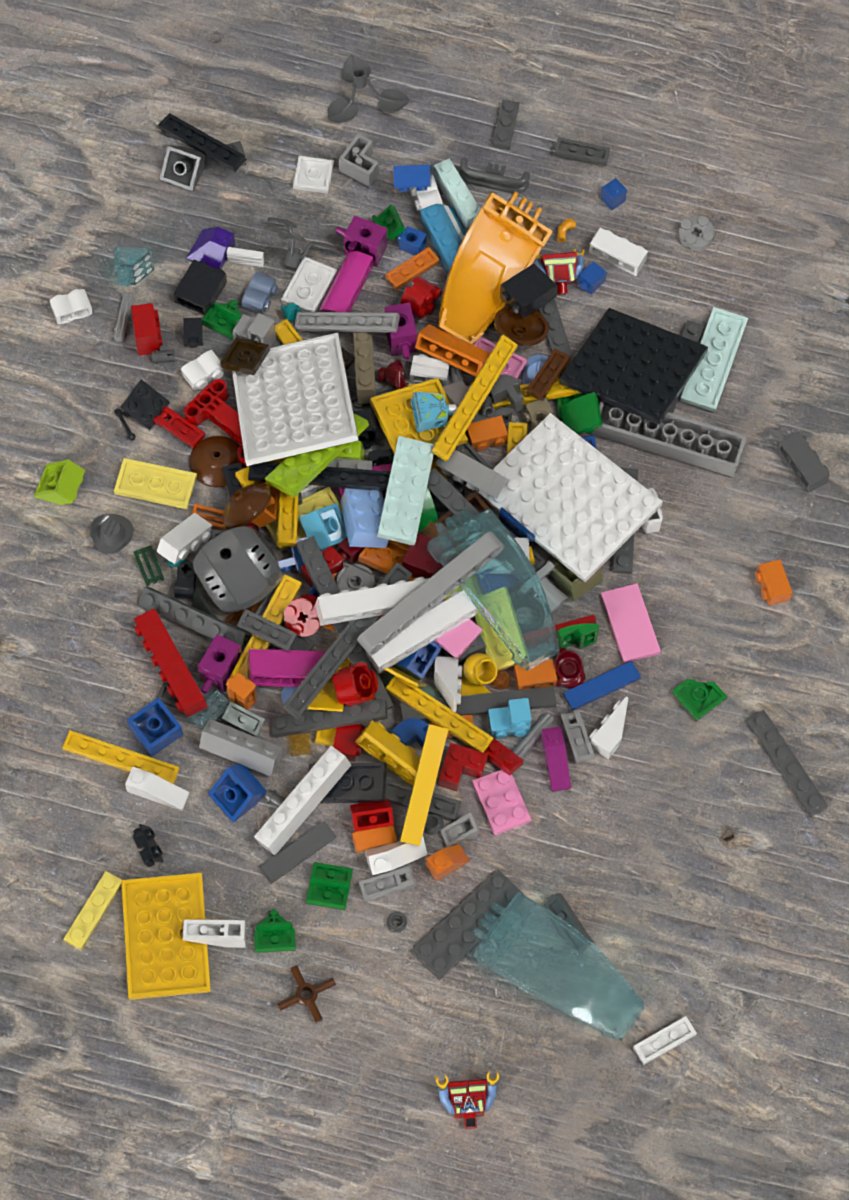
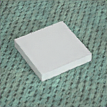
(313, 174)

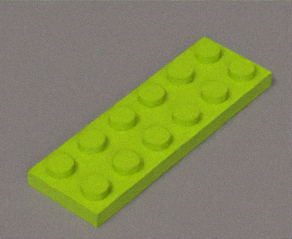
(299, 470)

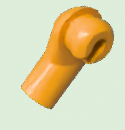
(567, 224)

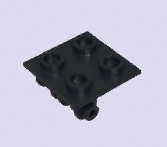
(144, 404)

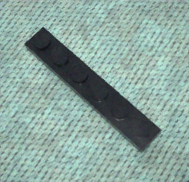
(202, 142)

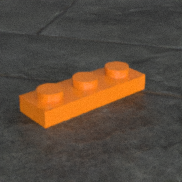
(412, 268)

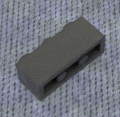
(803, 461)

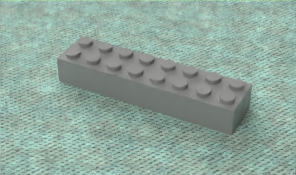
(675, 438)

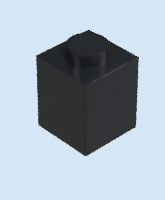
(193, 332)

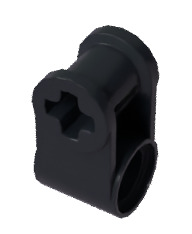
(185, 583)

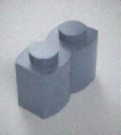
(259, 293)

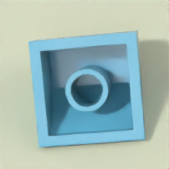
(325, 525)

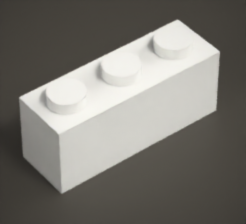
(618, 251)
(184, 538)

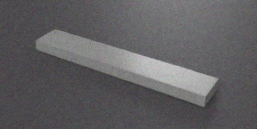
(346, 322)

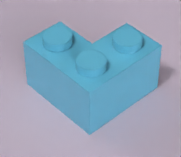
(511, 719)

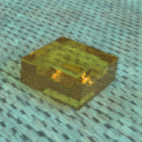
(300, 744)

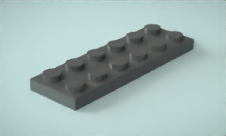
(454, 935)

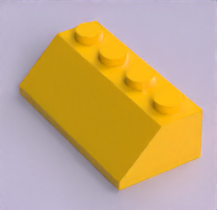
(389, 749)

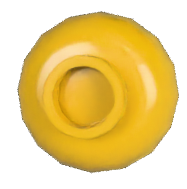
(480, 669)

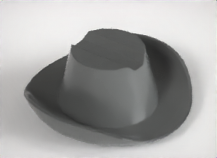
(111, 532)

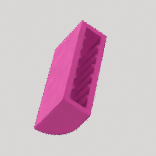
(347, 283)
(280, 667)

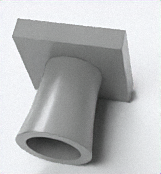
(554, 595)

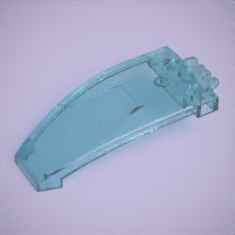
(503, 589)
(557, 966)

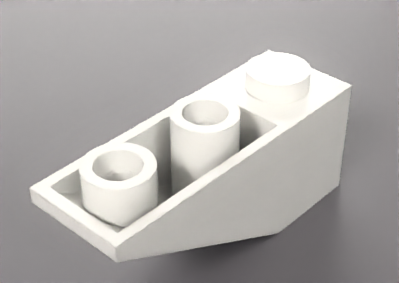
(446, 680)
(609, 736)

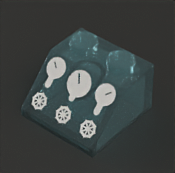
(132, 265)

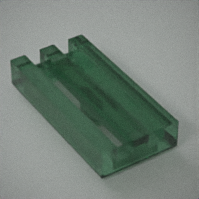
(153, 579)

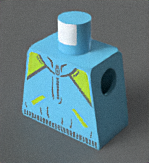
(430, 410)

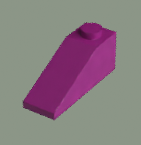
(555, 758)

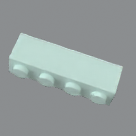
(456, 192)

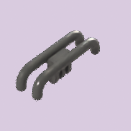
(493, 178)

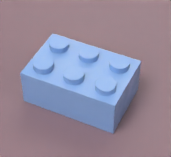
(362, 517)

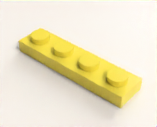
(93, 911)

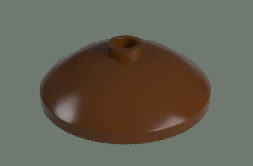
(522, 331)
(209, 467)
(246, 504)

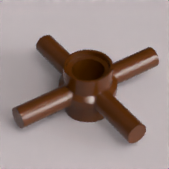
(303, 986)

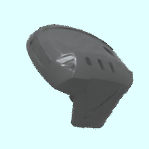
(238, 575)

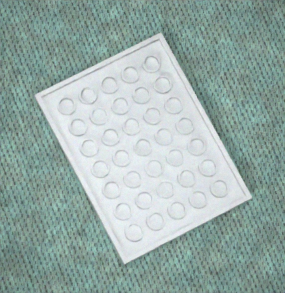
(295, 401)
(571, 497)

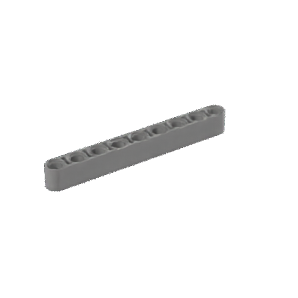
(430, 593)

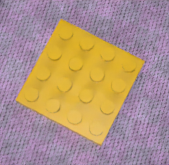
(397, 417)

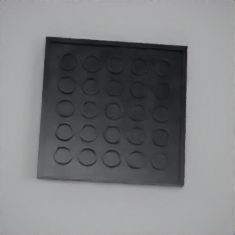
(634, 365)

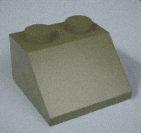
(571, 584)

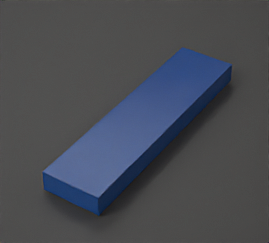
(602, 685)

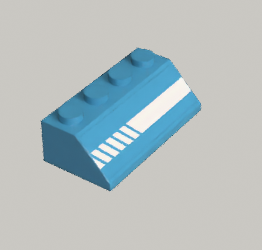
(443, 231)

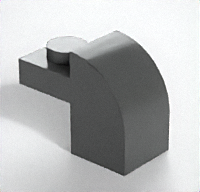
(507, 387)

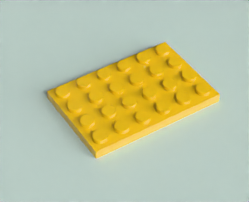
(156, 954)

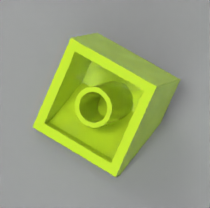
(60, 482)

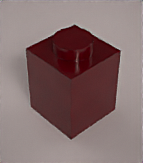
(348, 553)

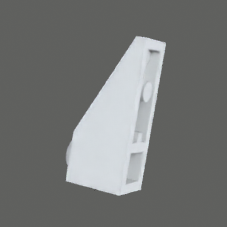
(156, 789)
(393, 856)
(216, 932)

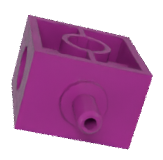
(364, 238)
(405, 339)
(218, 663)

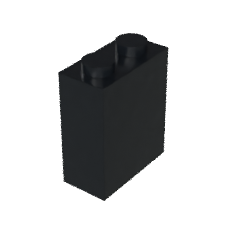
(200, 287)
(528, 291)

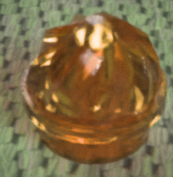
(502, 680)

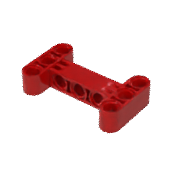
(217, 412)

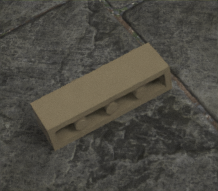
(364, 366)

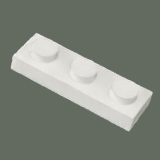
(664, 1040)

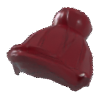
(393, 375)
(569, 668)

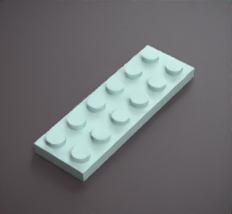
(723, 339)
(406, 491)

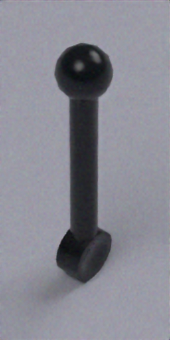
(118, 412)

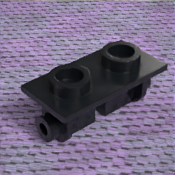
(145, 837)

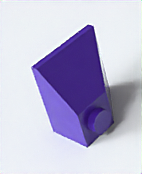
(212, 247)

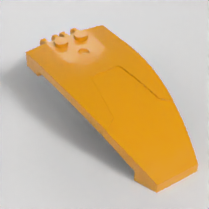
(492, 251)

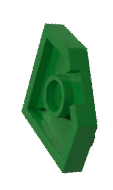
(699, 697)

